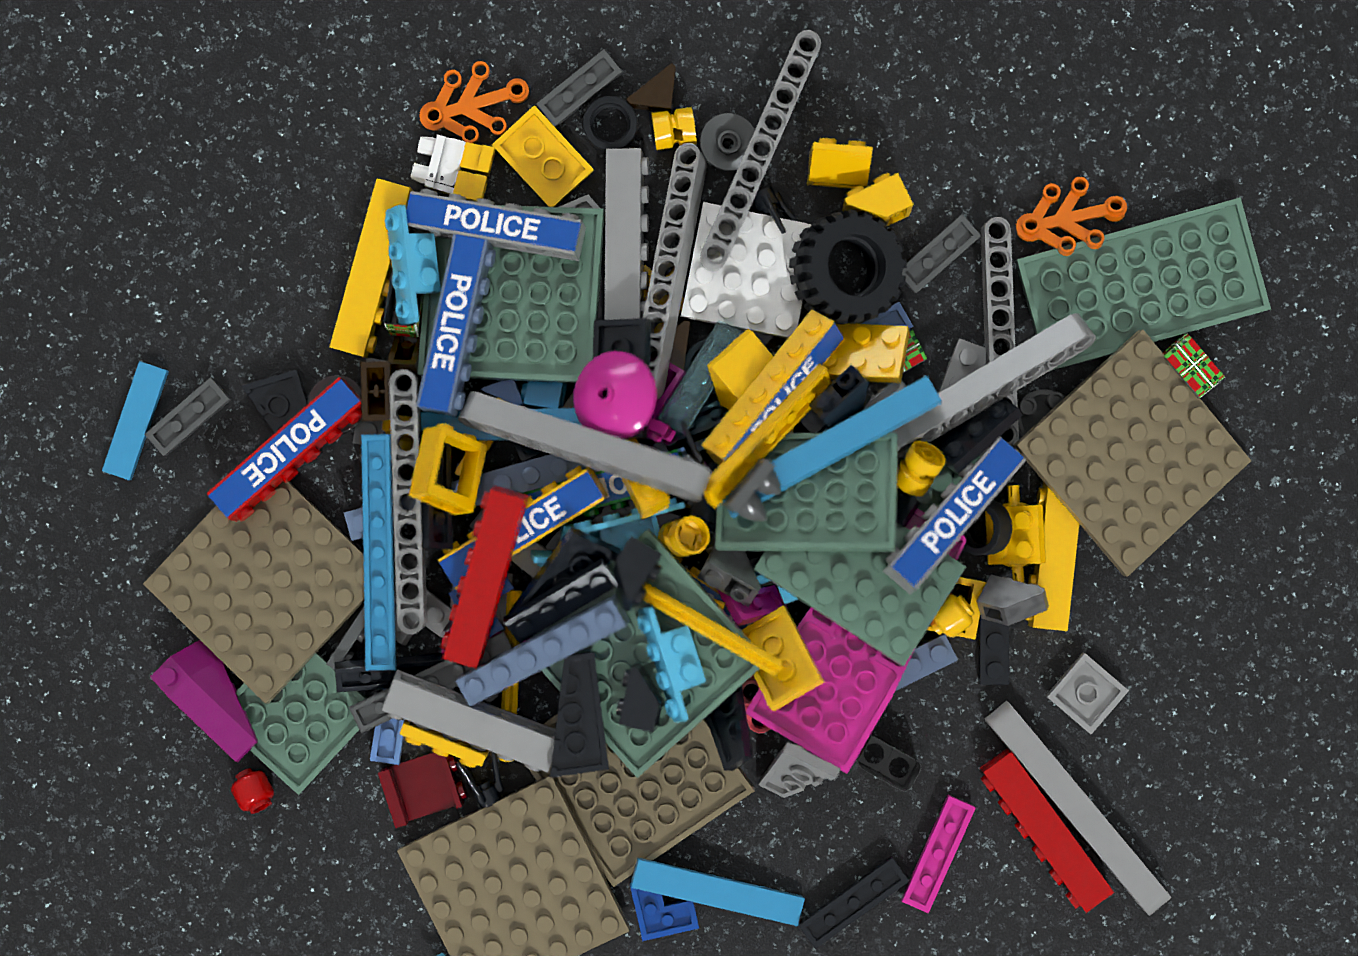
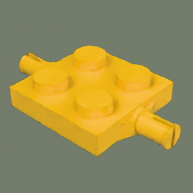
(1027, 536)

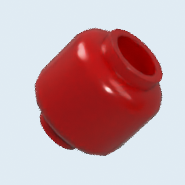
(252, 791)

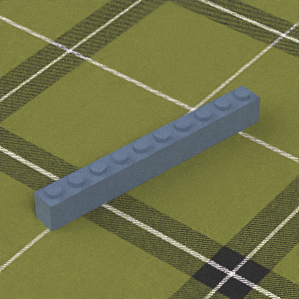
(517, 477)

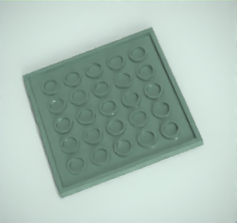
(535, 310)
(627, 646)

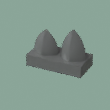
(744, 500)

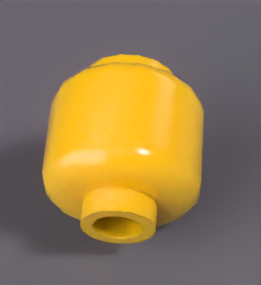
(953, 616)

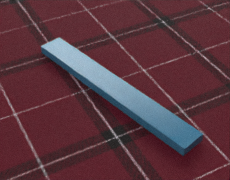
(853, 434)
(378, 552)

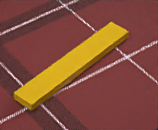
(766, 436)

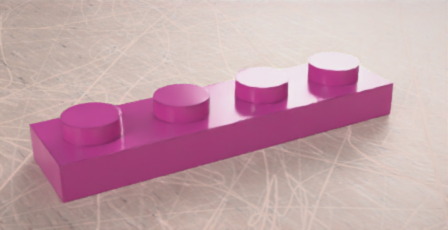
(938, 853)

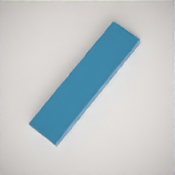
(135, 420)

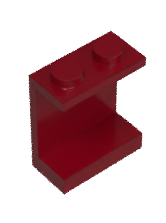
(421, 787)

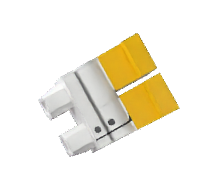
(446, 163)

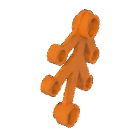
(469, 104)
(1068, 219)

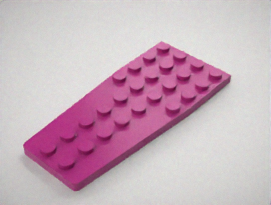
(856, 688)

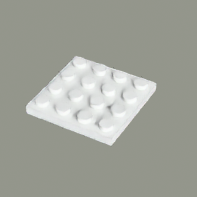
(755, 281)

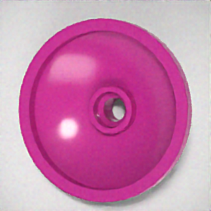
(629, 398)

